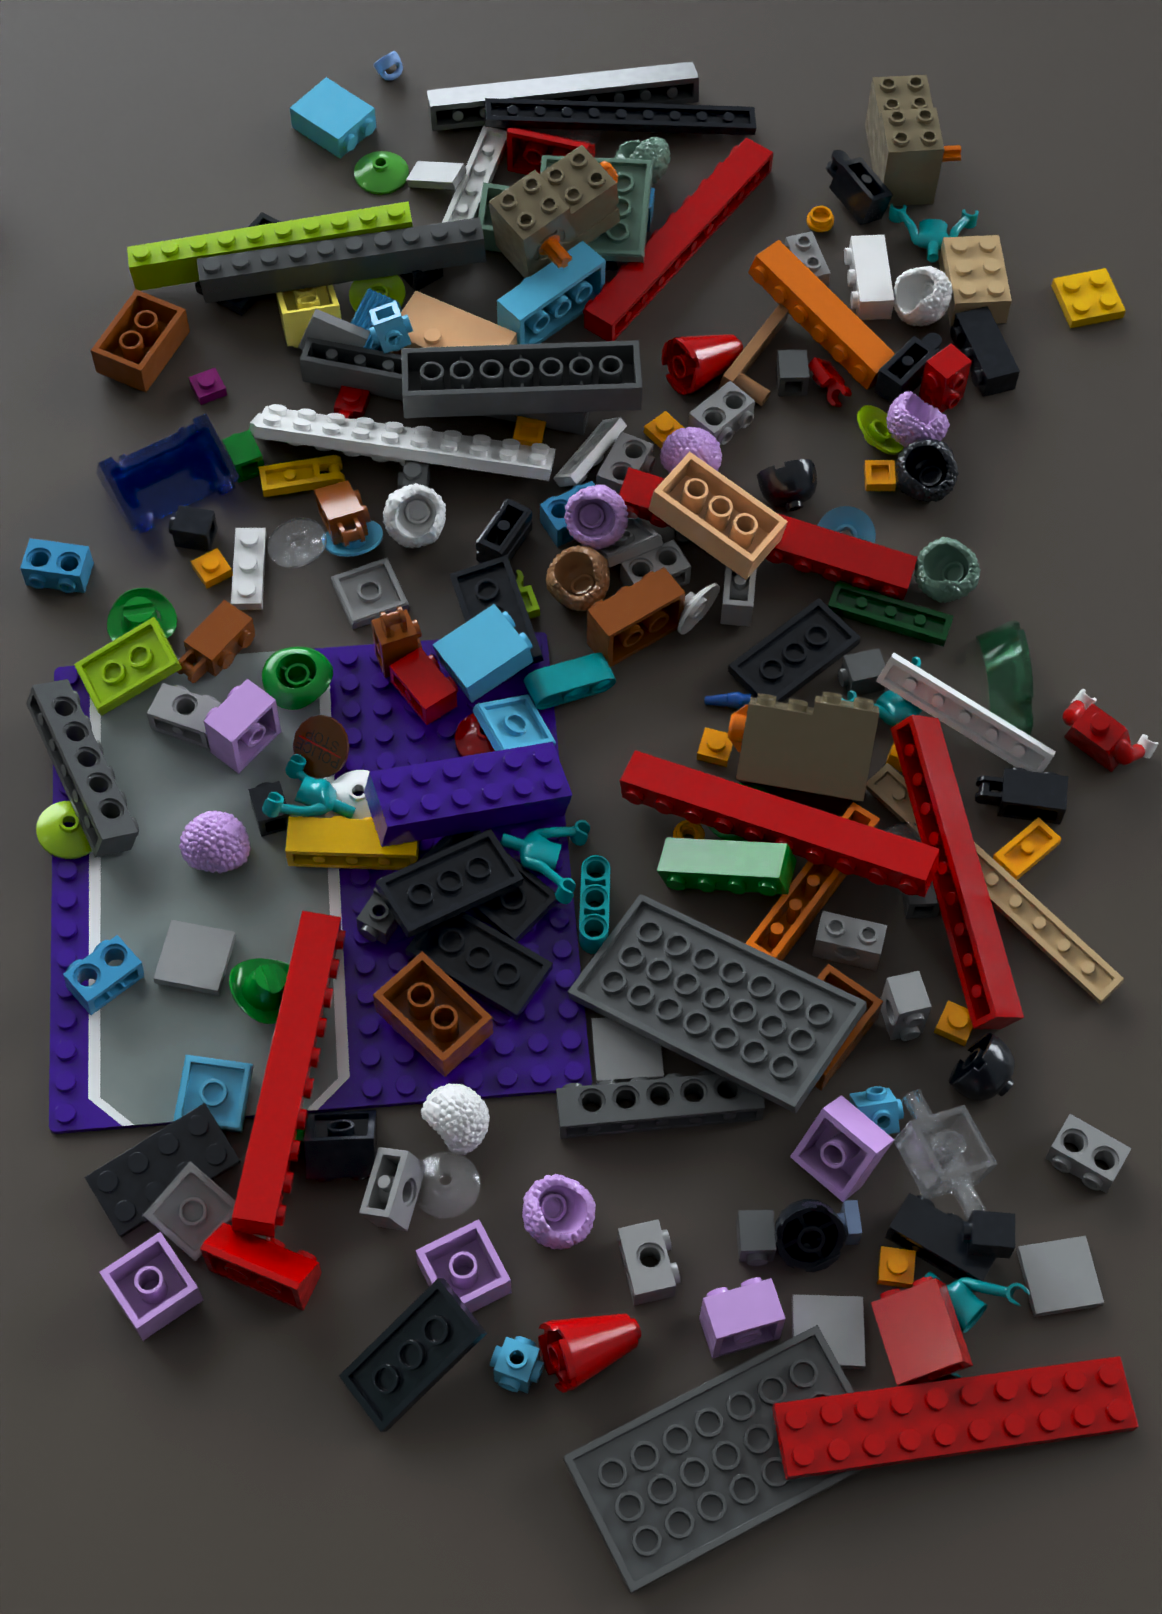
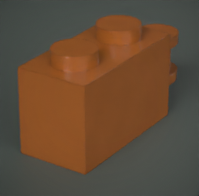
(342, 512)
(394, 637)
(216, 642)

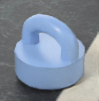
(386, 62)

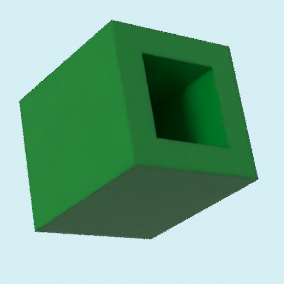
(244, 454)

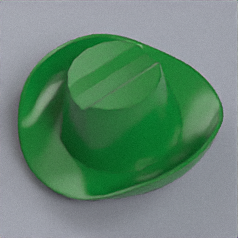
(137, 607)
(296, 676)
(259, 987)

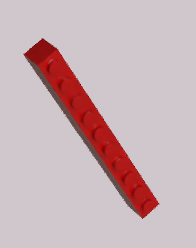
(678, 240)
(804, 546)
(773, 819)
(959, 877)
(287, 1074)

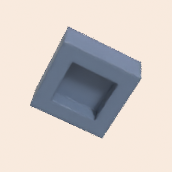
(851, 1221)

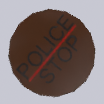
(322, 744)

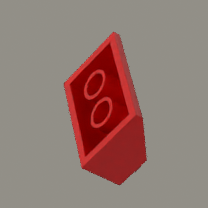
(527, 147)
(262, 1265)

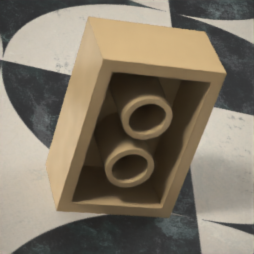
(976, 274)

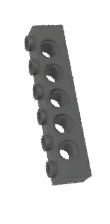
(82, 768)
(645, 1115)

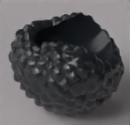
(926, 470)

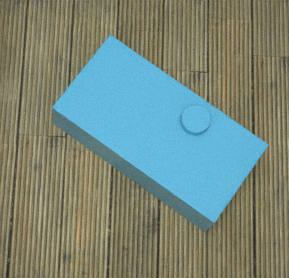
(552, 296)

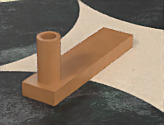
(751, 352)

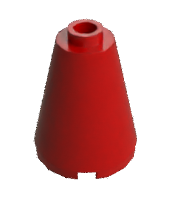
(698, 359)
(585, 1346)

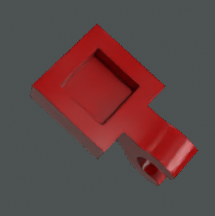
(827, 376)
(352, 402)

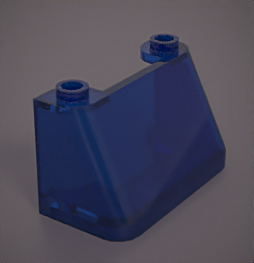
(168, 474)

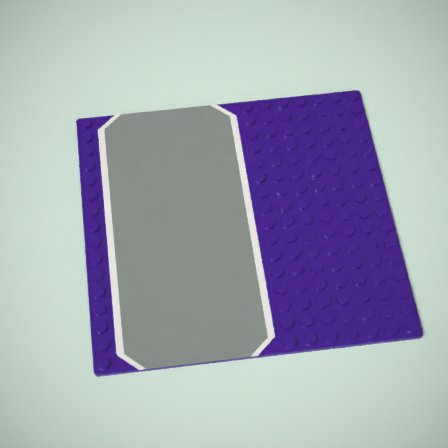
(130, 1054)

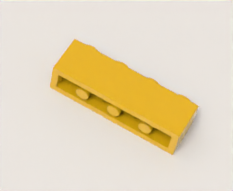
(343, 844)

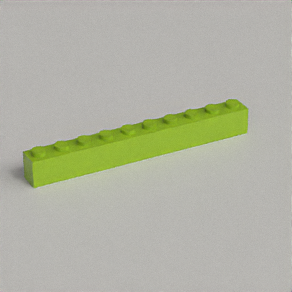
(176, 259)

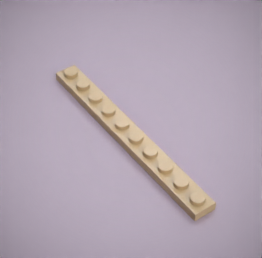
(1016, 903)

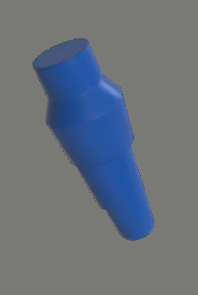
(729, 700)

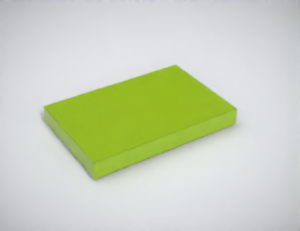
(127, 666)

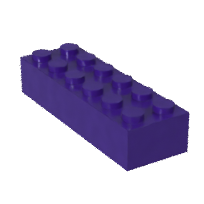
(467, 793)

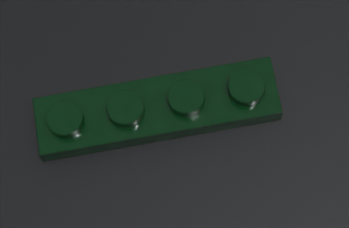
(890, 613)

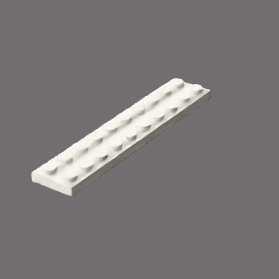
(405, 443)

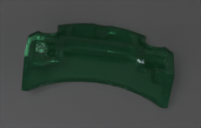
(1009, 674)

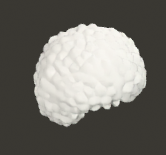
(922, 295)
(414, 515)
(458, 1116)

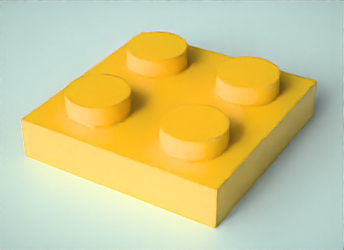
(1088, 298)

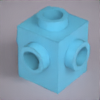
(390, 327)
(880, 1107)
(517, 1376)

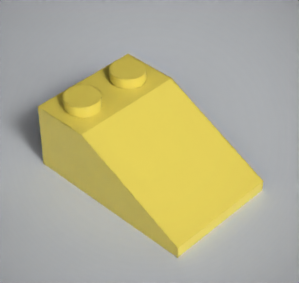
(298, 307)

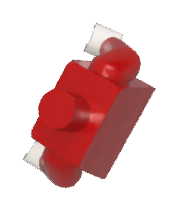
(1102, 735)

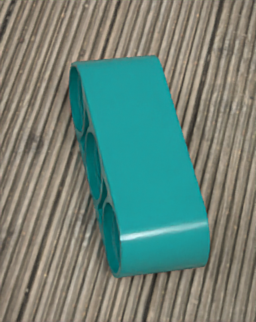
(569, 681)
(594, 890)

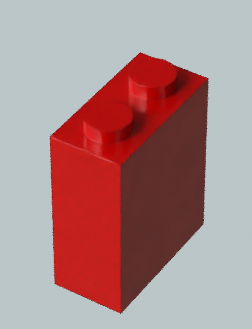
(921, 1332)

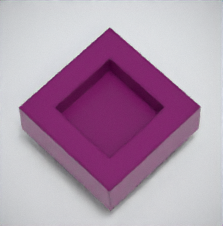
(207, 386)

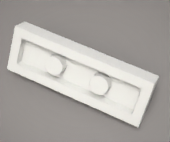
(590, 452)
(249, 568)

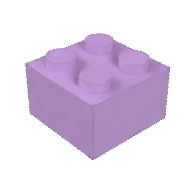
(242, 725)
(841, 1148)
(467, 1265)
(151, 1286)
(741, 1316)

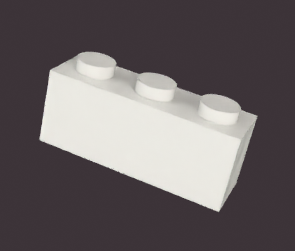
(869, 277)

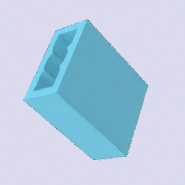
(333, 117)
(484, 652)

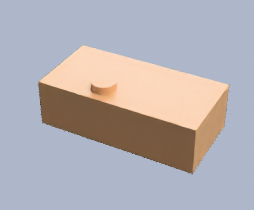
(447, 326)
(717, 515)

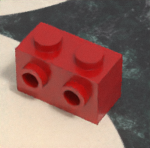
(945, 378)
(424, 685)

